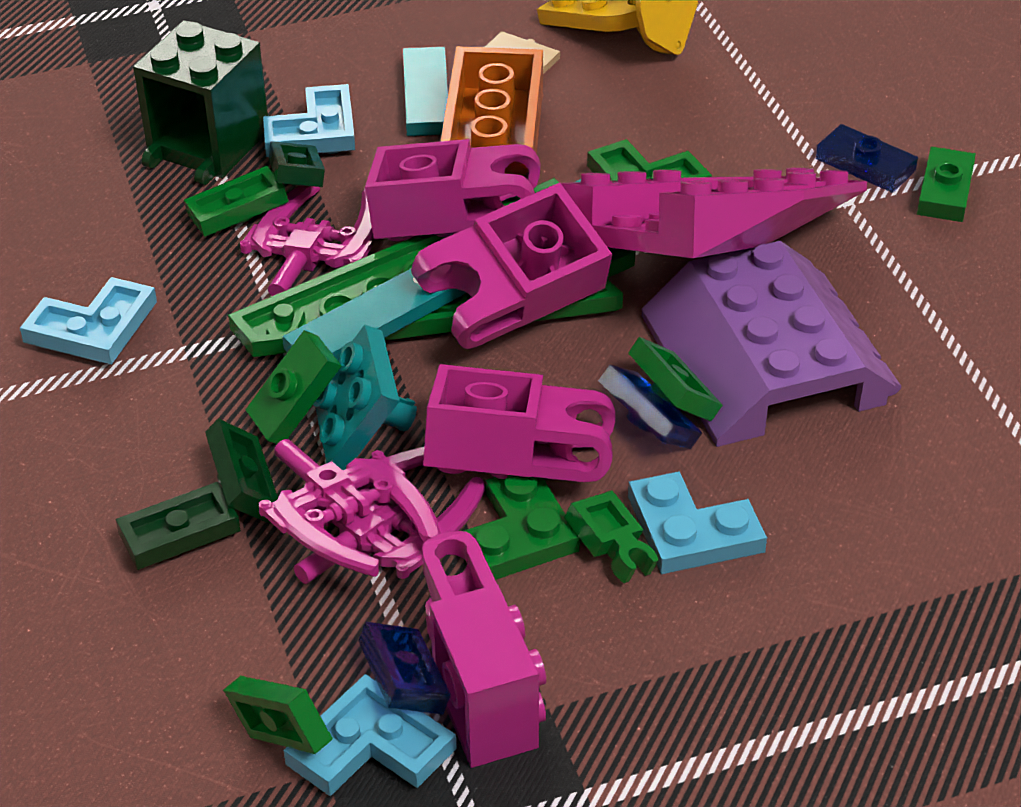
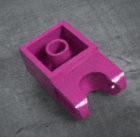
(443, 186)
(516, 265)
(514, 426)
(481, 654)

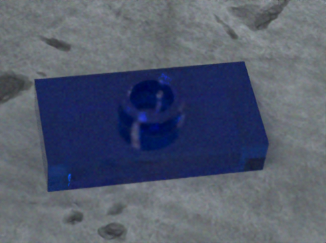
(867, 158)
(648, 409)
(404, 668)

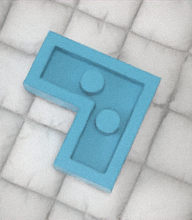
(325, 125)
(95, 330)
(689, 535)
(366, 728)

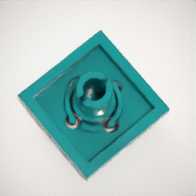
(360, 399)

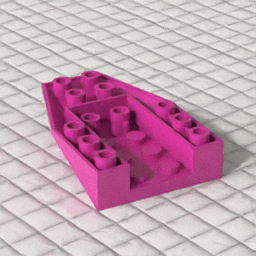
(706, 213)

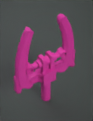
(307, 240)
(338, 500)
(373, 531)

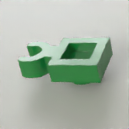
(610, 528)

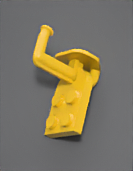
(661, 23)

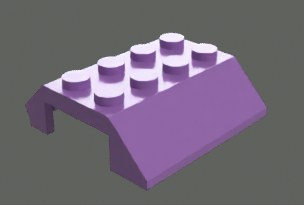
(764, 333)

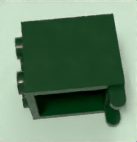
(201, 100)

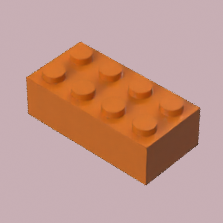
(495, 98)

